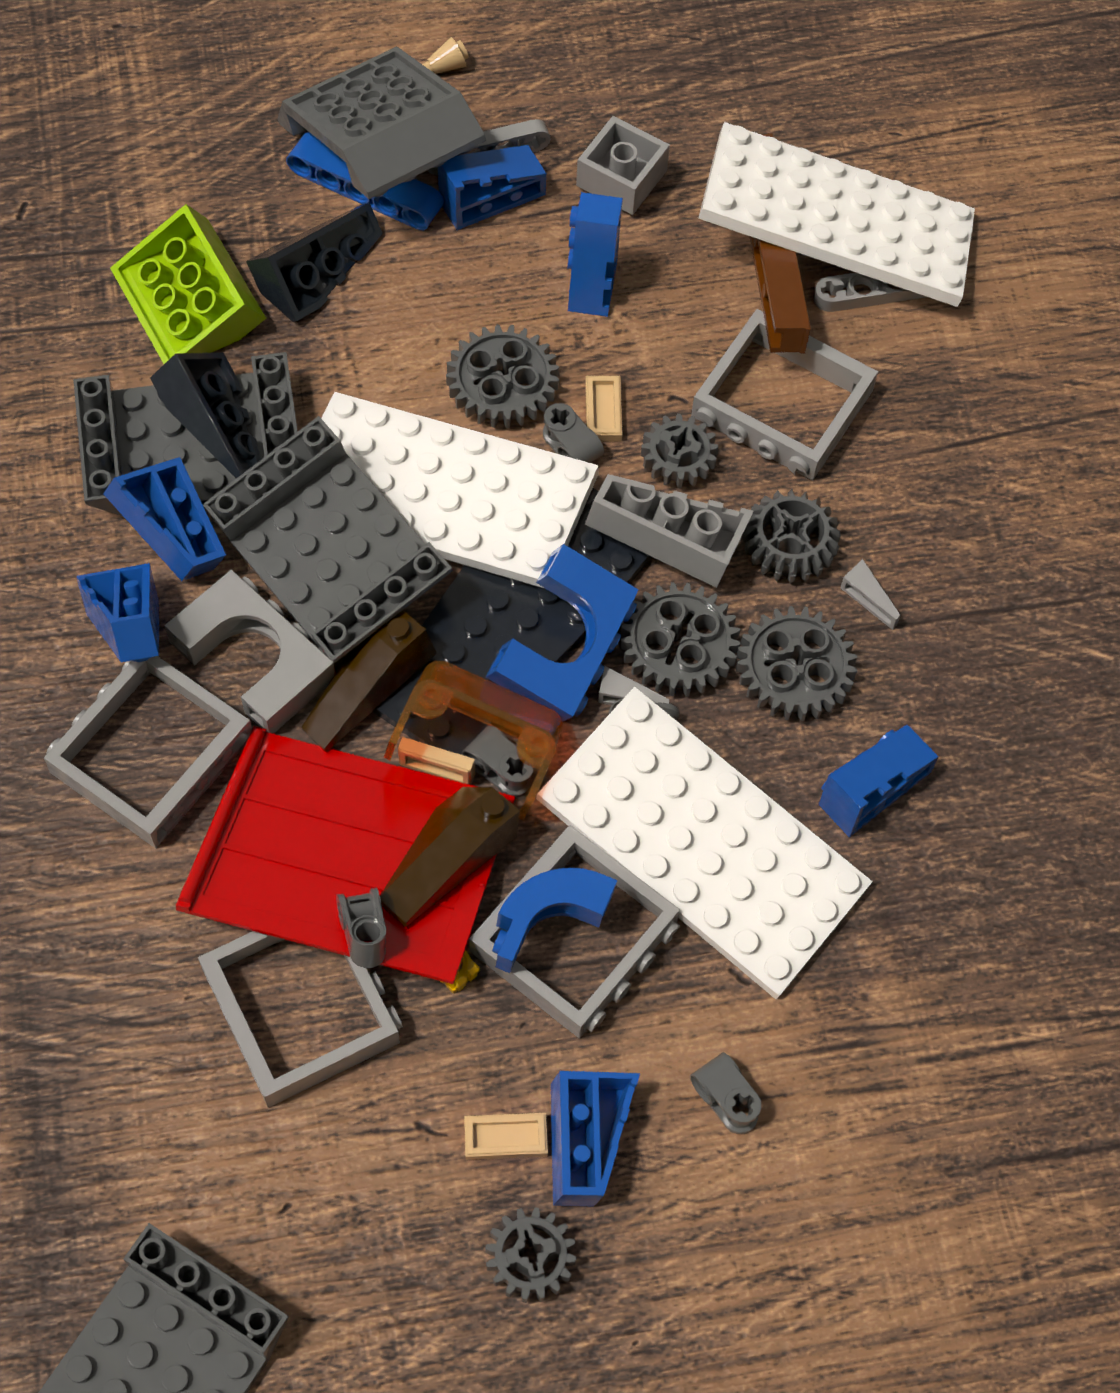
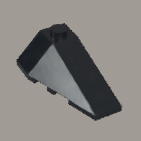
(205, 400)

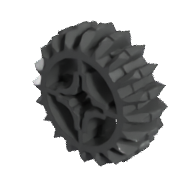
(790, 548)

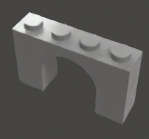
(235, 608)

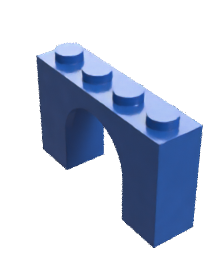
(603, 605)

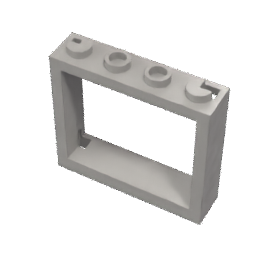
(768, 442)
(191, 784)
(616, 984)
(317, 1070)

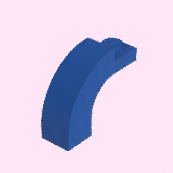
(549, 894)

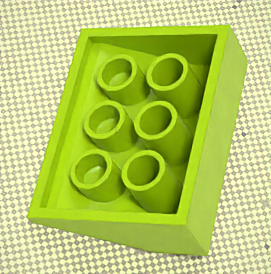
(187, 288)

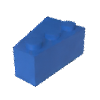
(489, 183)
(593, 252)
(876, 779)
(586, 1131)

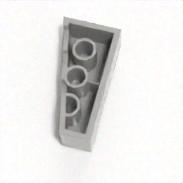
(669, 526)

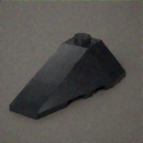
(309, 266)

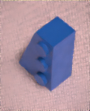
(168, 516)
(124, 610)

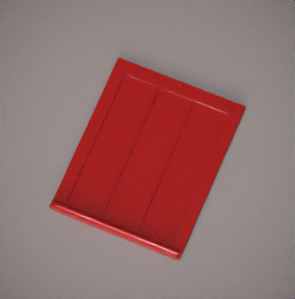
(321, 826)

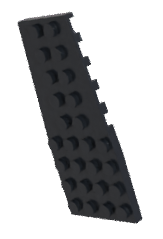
(489, 610)

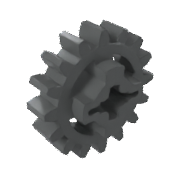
(692, 459)
(549, 1248)

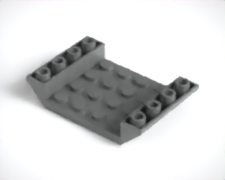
(385, 120)
(134, 429)
(325, 540)
(171, 1329)

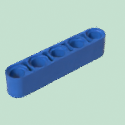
(407, 202)

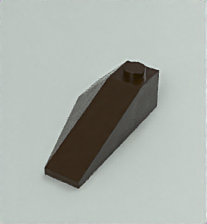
(368, 678)
(450, 848)

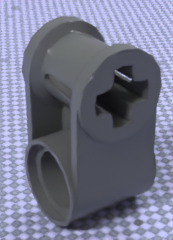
(570, 435)
(497, 759)
(363, 921)
(723, 1088)

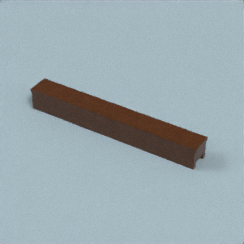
(781, 296)

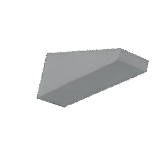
(866, 590)
(616, 687)

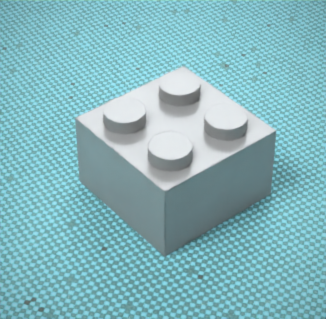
(623, 164)

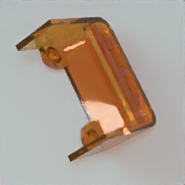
(449, 686)

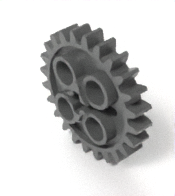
(502, 376)
(712, 650)
(801, 692)

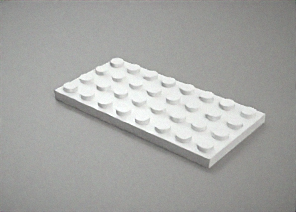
(839, 214)
(464, 489)
(705, 841)

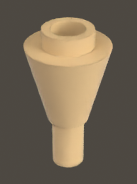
(447, 57)

